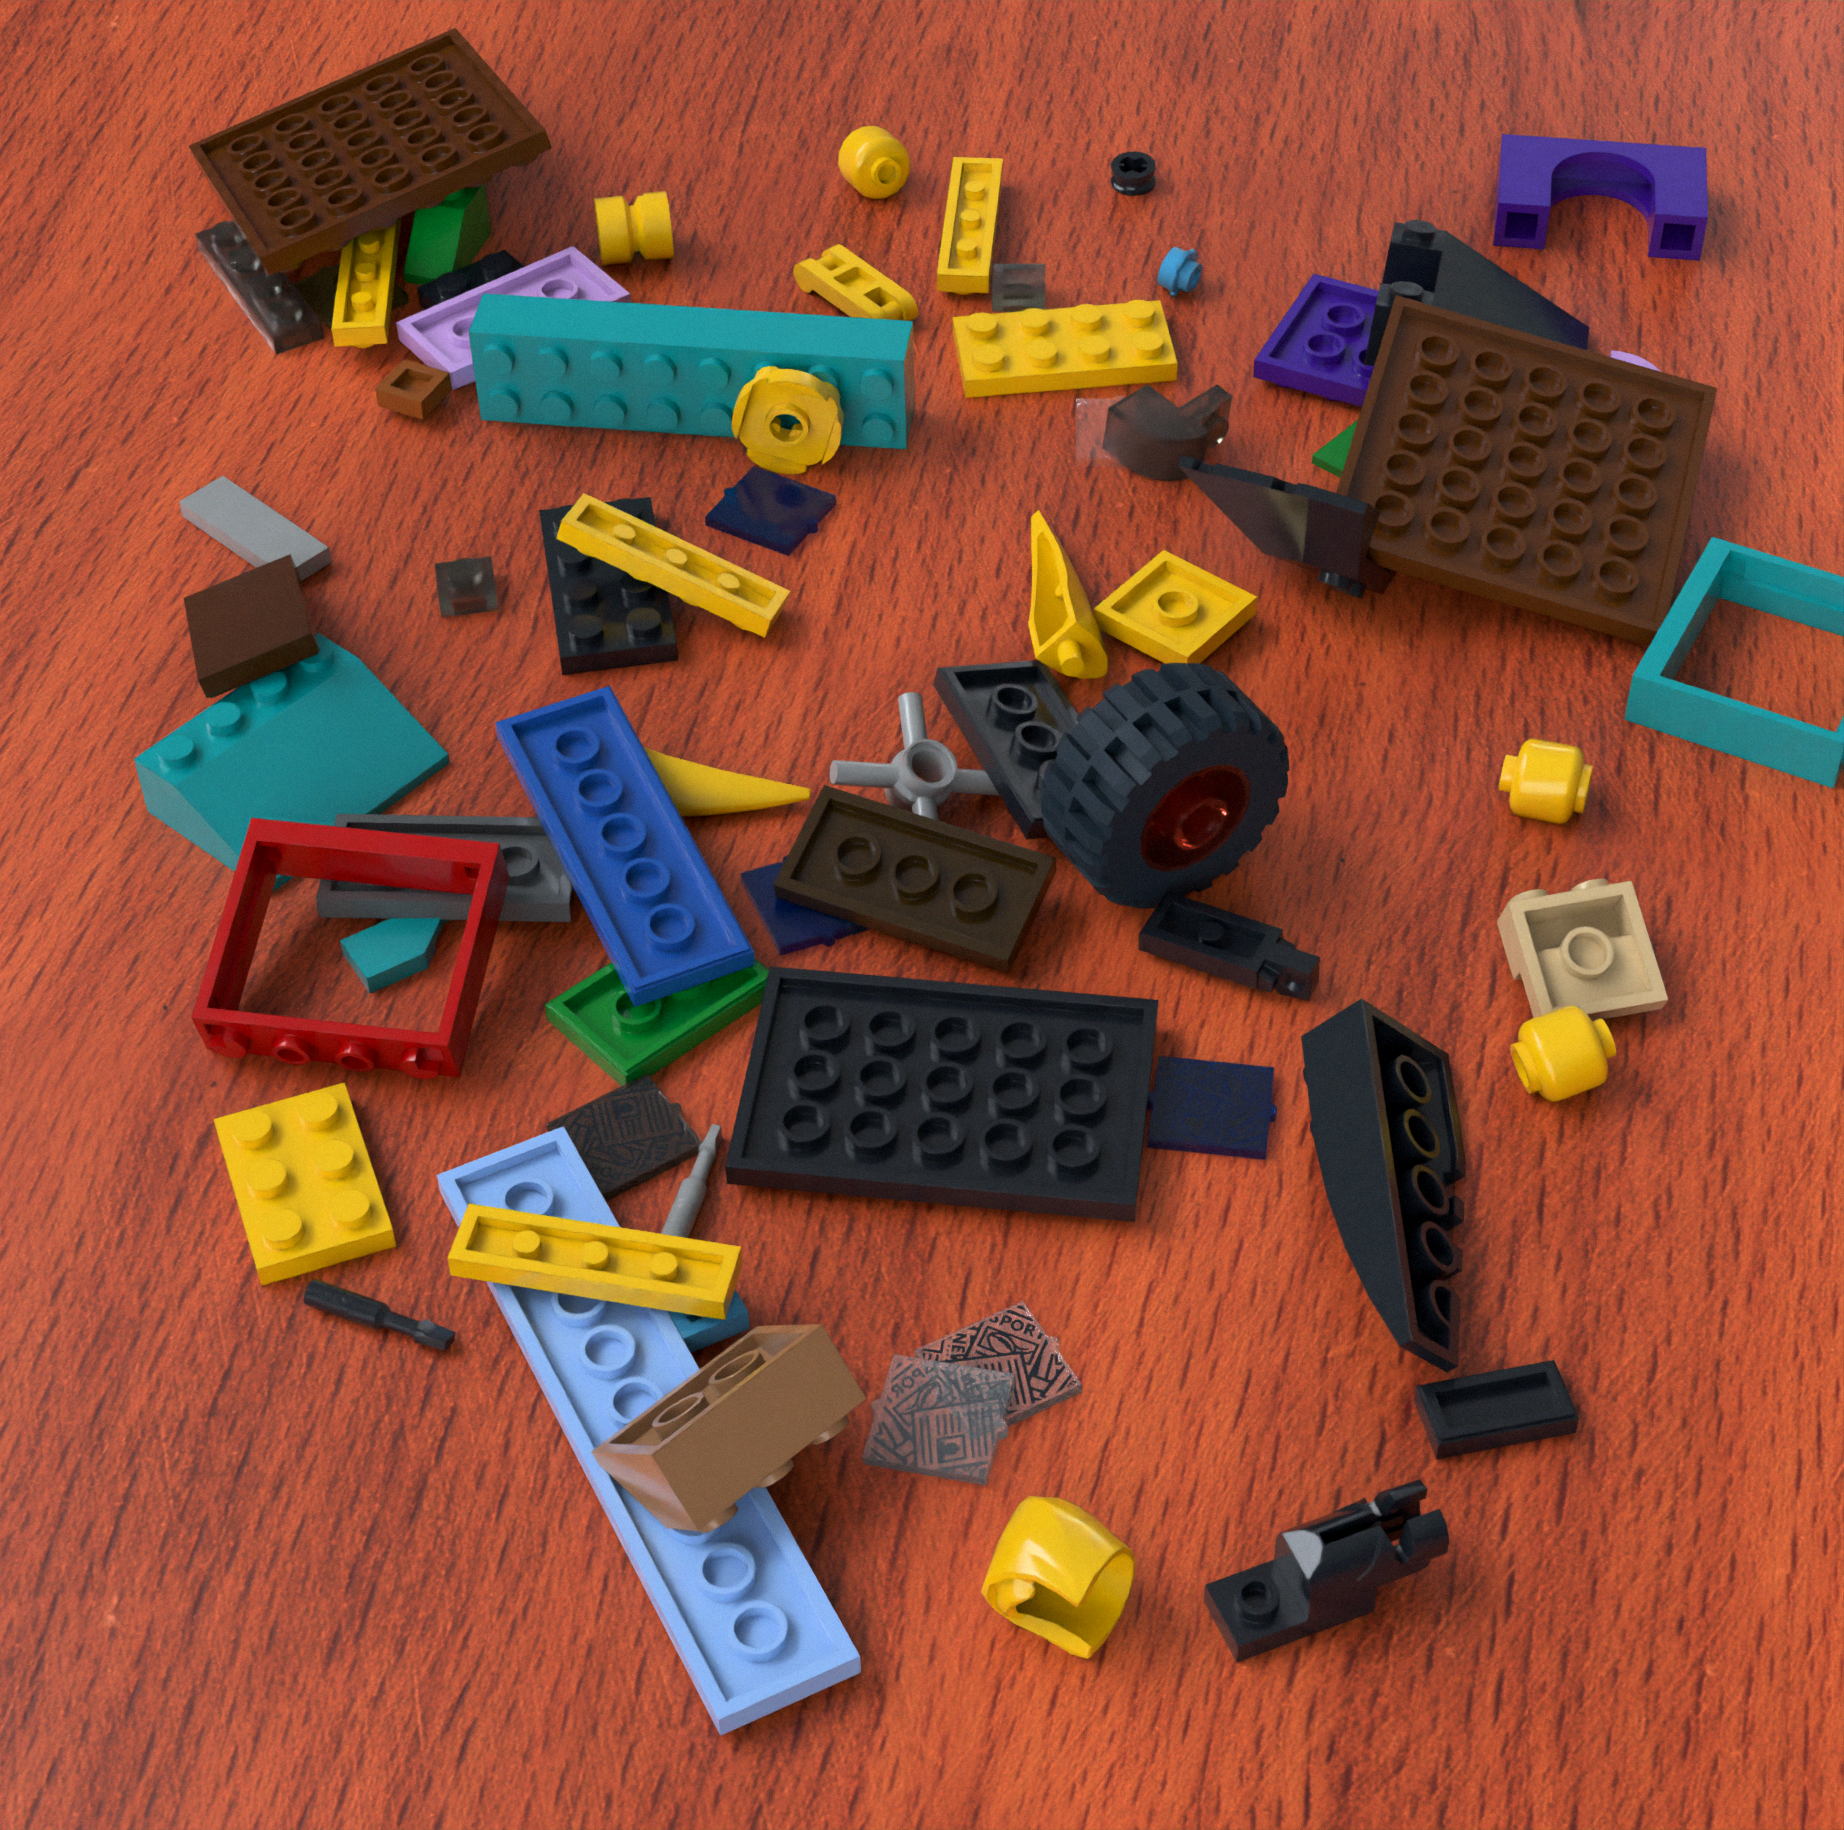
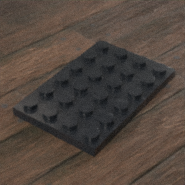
(946, 1094)

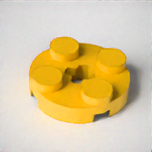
(790, 393)

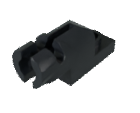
(1327, 1571)

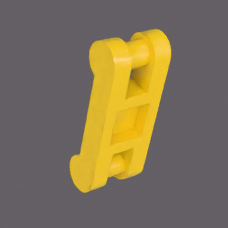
(854, 286)

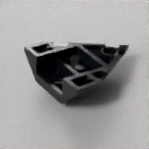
(1298, 524)

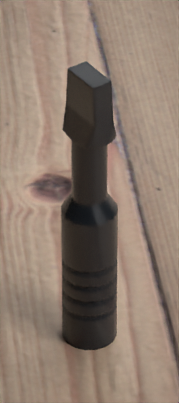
(374, 1314)

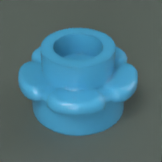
(1180, 271)

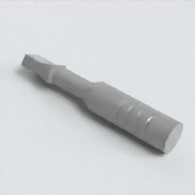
(693, 1189)

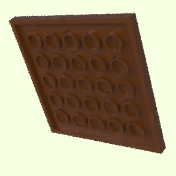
(367, 150)
(1528, 469)

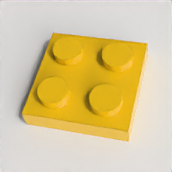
(1175, 610)

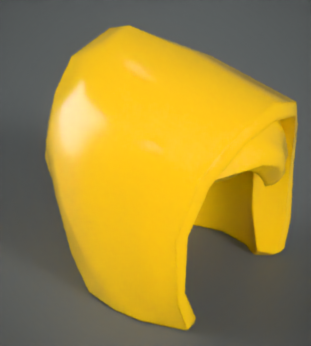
(1060, 1574)

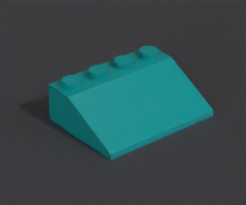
(288, 750)

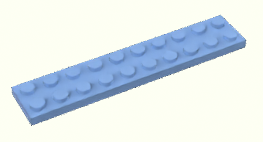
(729, 1598)

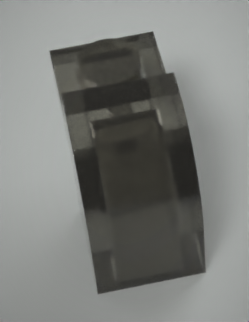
(1153, 432)

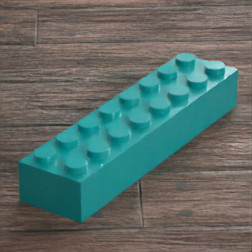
(681, 365)

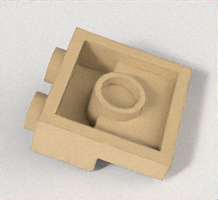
(1583, 950)

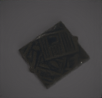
(629, 1136)

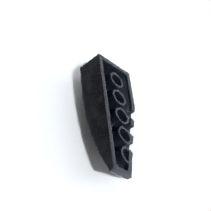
(1390, 1169)

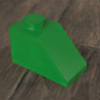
(447, 235)

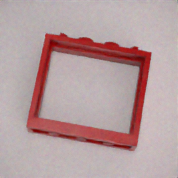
(354, 857)

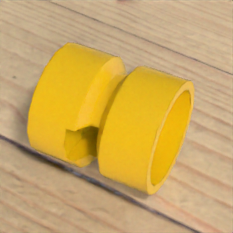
(634, 228)

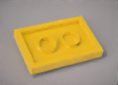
(304, 1183)

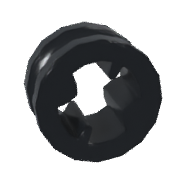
(1133, 173)

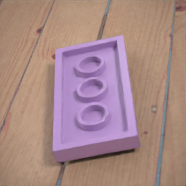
(441, 332)

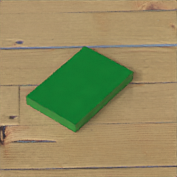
(649, 1037)

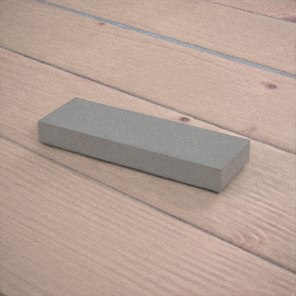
(252, 527)

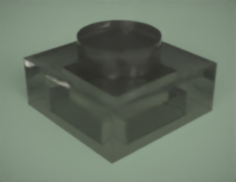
(1018, 287)
(466, 586)

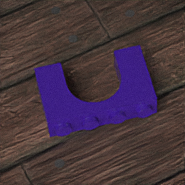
(1656, 179)

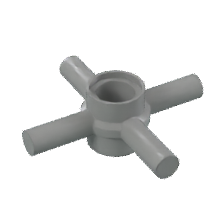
(919, 758)

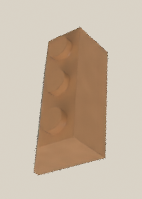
(733, 1426)

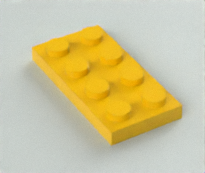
(1064, 348)

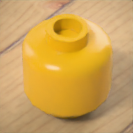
(874, 162)
(1546, 781)
(1562, 1053)

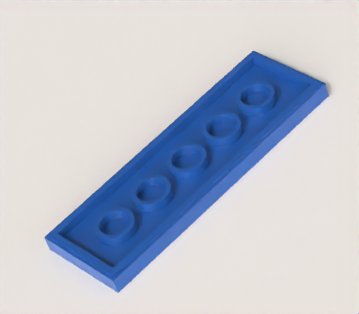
(624, 846)

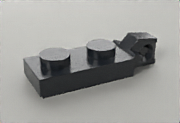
(1228, 947)

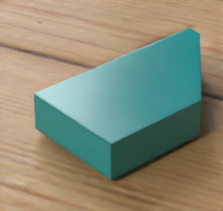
(392, 950)

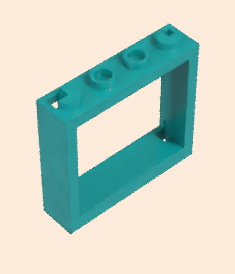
(1719, 721)

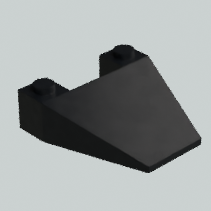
(1449, 274)

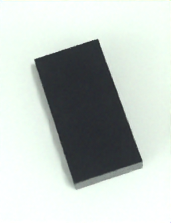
(1495, 1409)

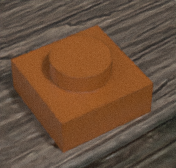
(413, 389)

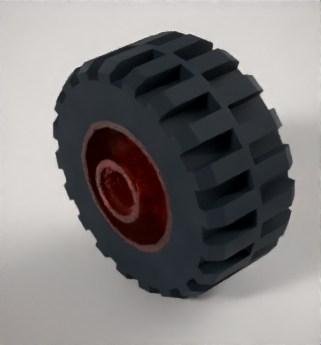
(1164, 784)

